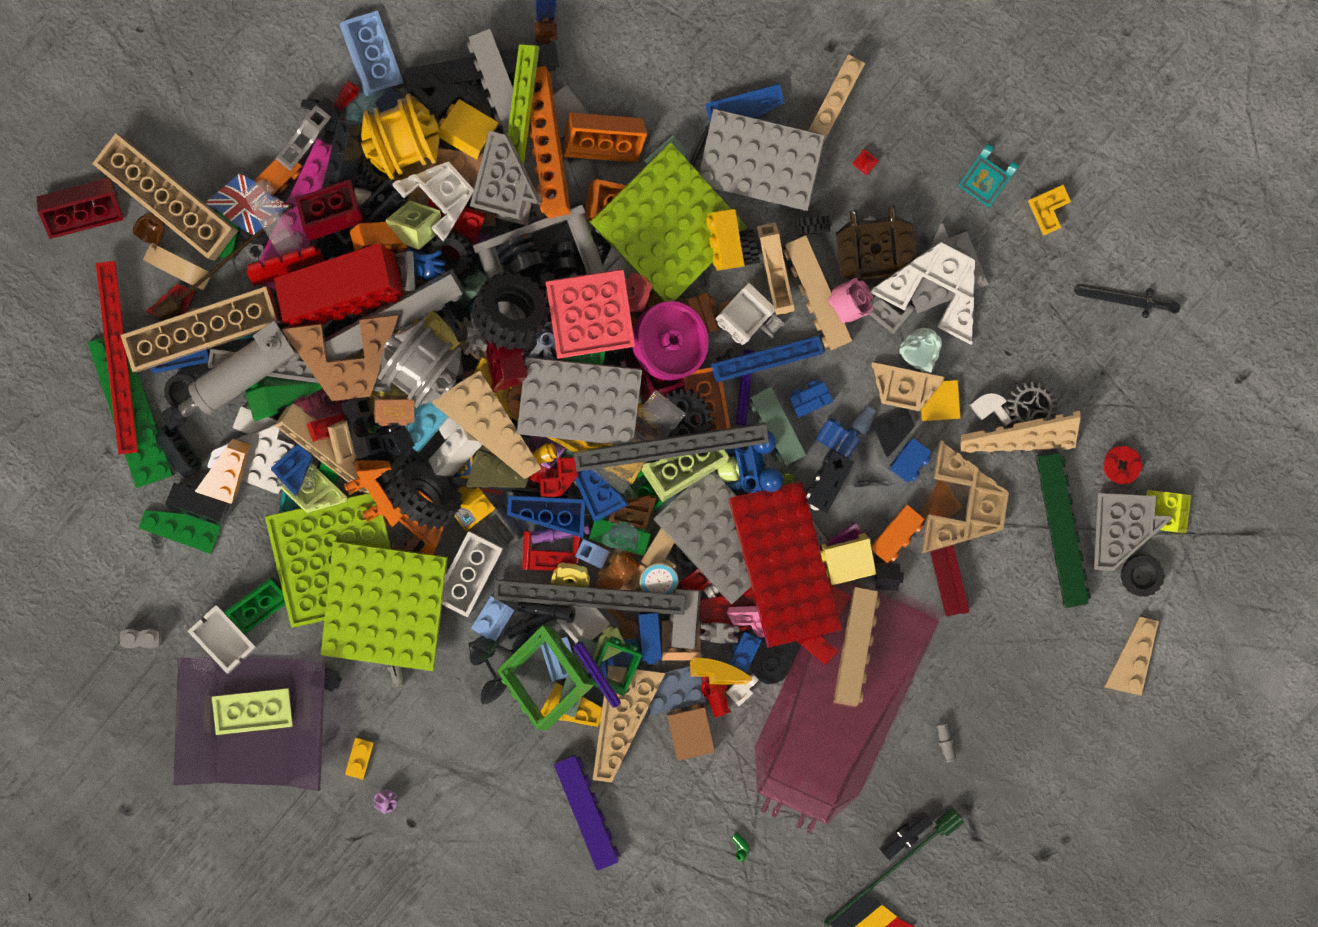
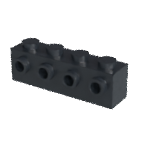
(376, 209)

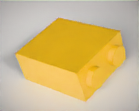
(466, 128)

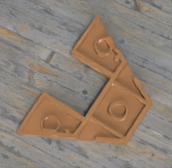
(349, 376)

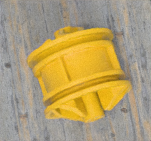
(400, 136)

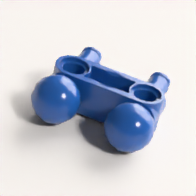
(752, 467)

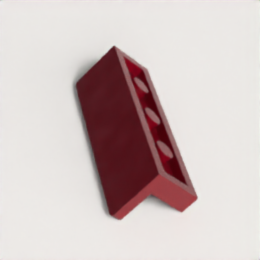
(949, 581)

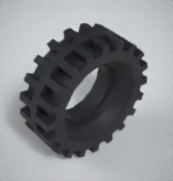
(438, 487)

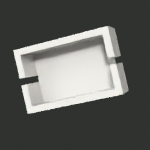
(222, 639)

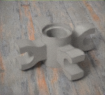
(472, 337)
(719, 632)

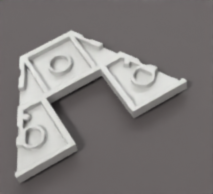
(946, 268)

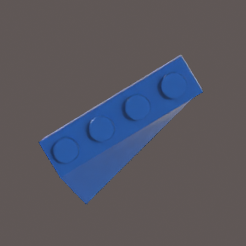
(555, 513)

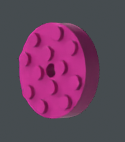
(687, 335)

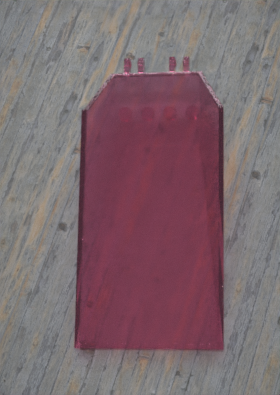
(822, 751)

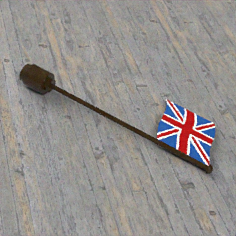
(236, 208)

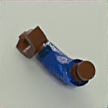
(545, 28)

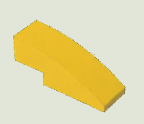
(718, 672)

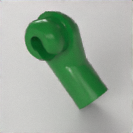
(742, 847)

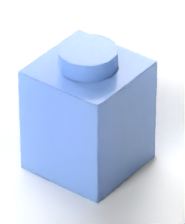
(592, 554)

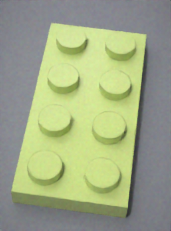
(252, 711)

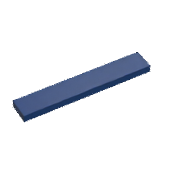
(767, 358)

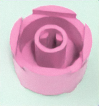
(851, 300)

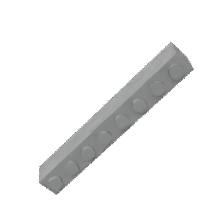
(409, 307)

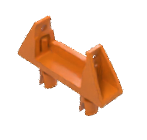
(368, 472)

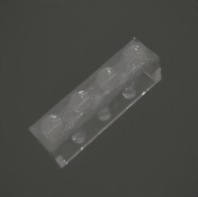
(272, 218)

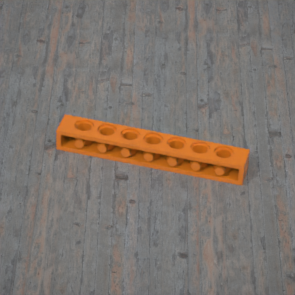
(560, 203)

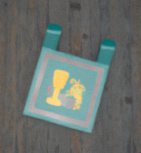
(986, 179)

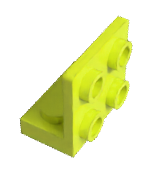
(1173, 505)

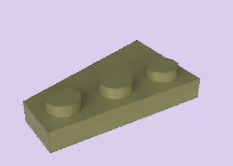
(493, 472)

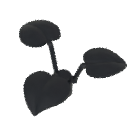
(484, 648)

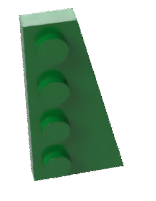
(181, 529)

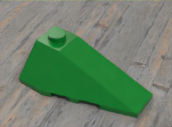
(273, 393)

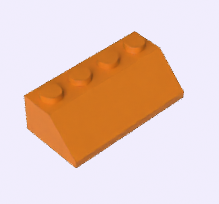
(604, 137)

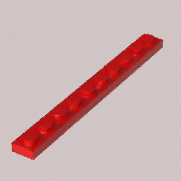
(116, 357)

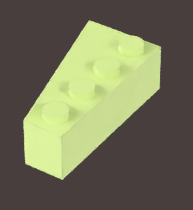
(676, 473)

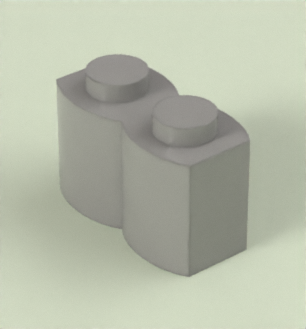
(145, 638)

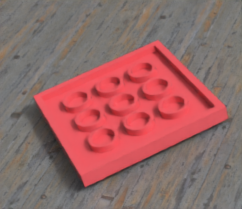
(590, 313)

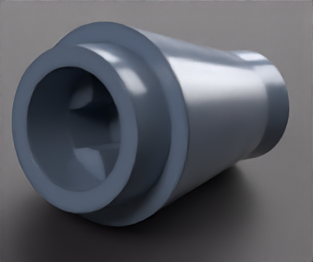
(863, 421)

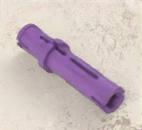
(552, 534)

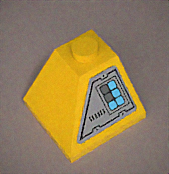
(474, 507)

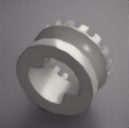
(251, 255)

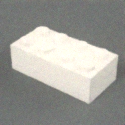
(469, 573)

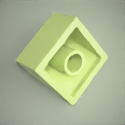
(413, 223)

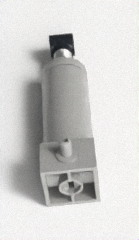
(236, 374)

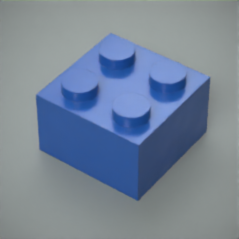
(909, 460)

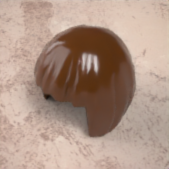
(149, 228)

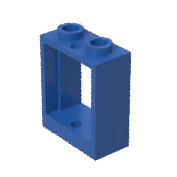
(650, 637)

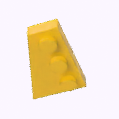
(587, 711)

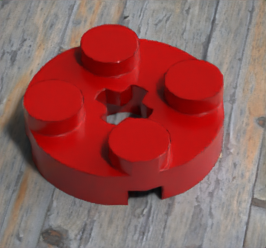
(1111, 464)

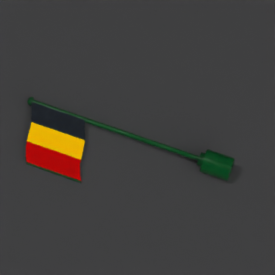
(869, 913)

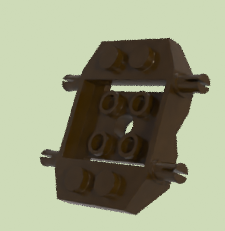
(879, 263)

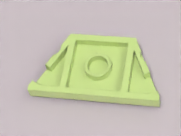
(321, 496)

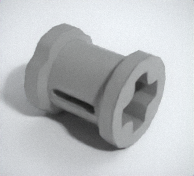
(772, 325)

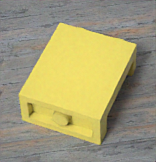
(848, 560)

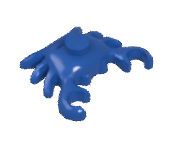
(426, 265)

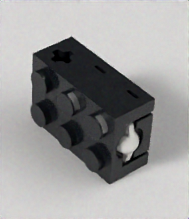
(828, 482)

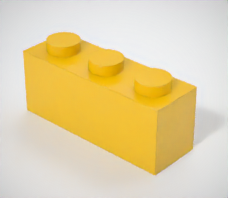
(725, 239)

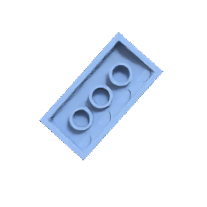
(371, 53)

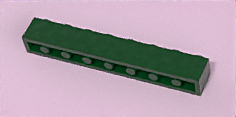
(1062, 530)

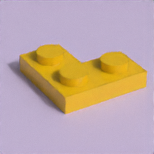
(1044, 206)

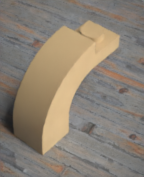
(175, 265)

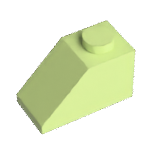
(611, 651)

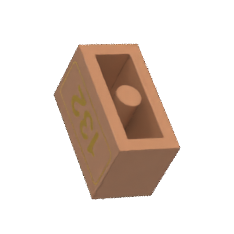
(393, 410)

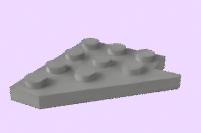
(502, 179)

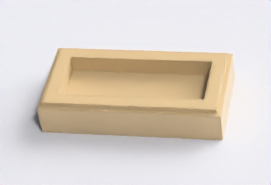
(341, 442)

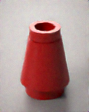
(346, 95)

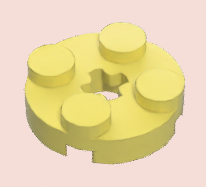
(570, 571)

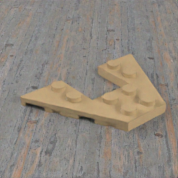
(984, 508)

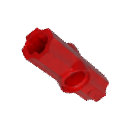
(716, 696)

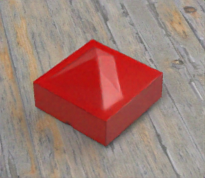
(865, 162)

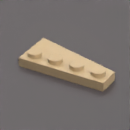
(1132, 665)

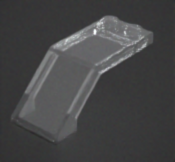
(653, 421)

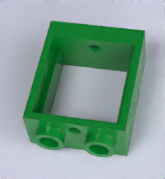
(619, 688)

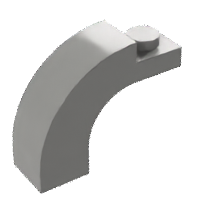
(304, 138)

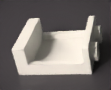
(745, 314)

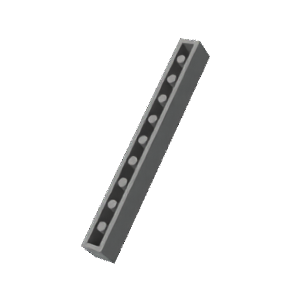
(501, 91)

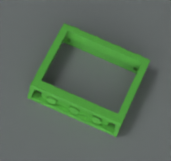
(568, 661)

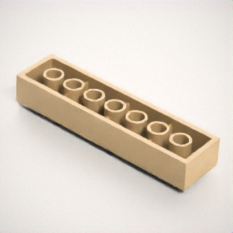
(165, 197)
(200, 329)

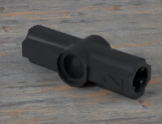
(906, 836)

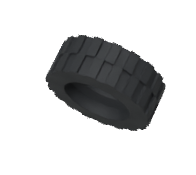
(1156, 580)

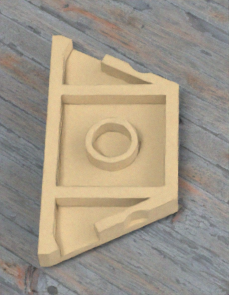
(904, 386)

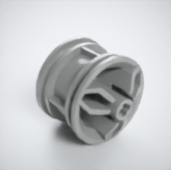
(419, 363)

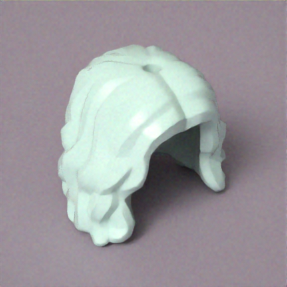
(921, 349)

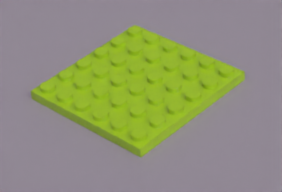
(662, 223)
(304, 550)
(384, 605)

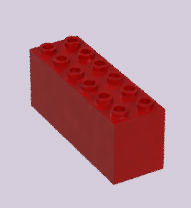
(339, 286)

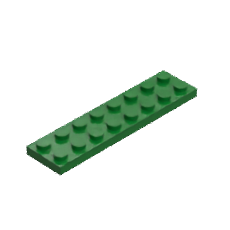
(150, 462)

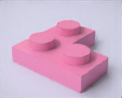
(746, 616)

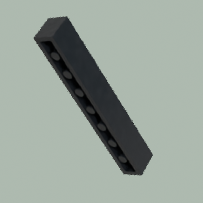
(464, 70)
(341, 166)

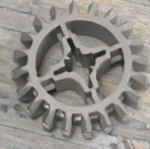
(1029, 415)

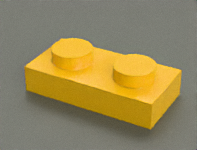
(359, 758)

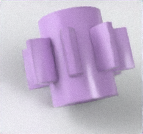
(385, 801)

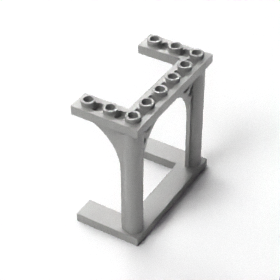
(582, 237)

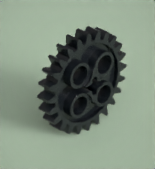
(695, 407)

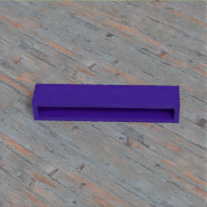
(586, 812)

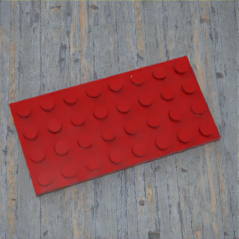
(784, 564)

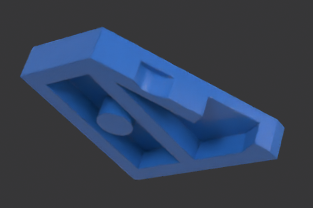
(293, 468)

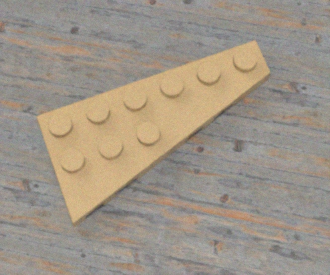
(482, 416)
(1027, 436)
(621, 723)

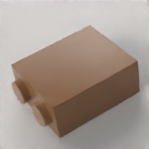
(690, 732)

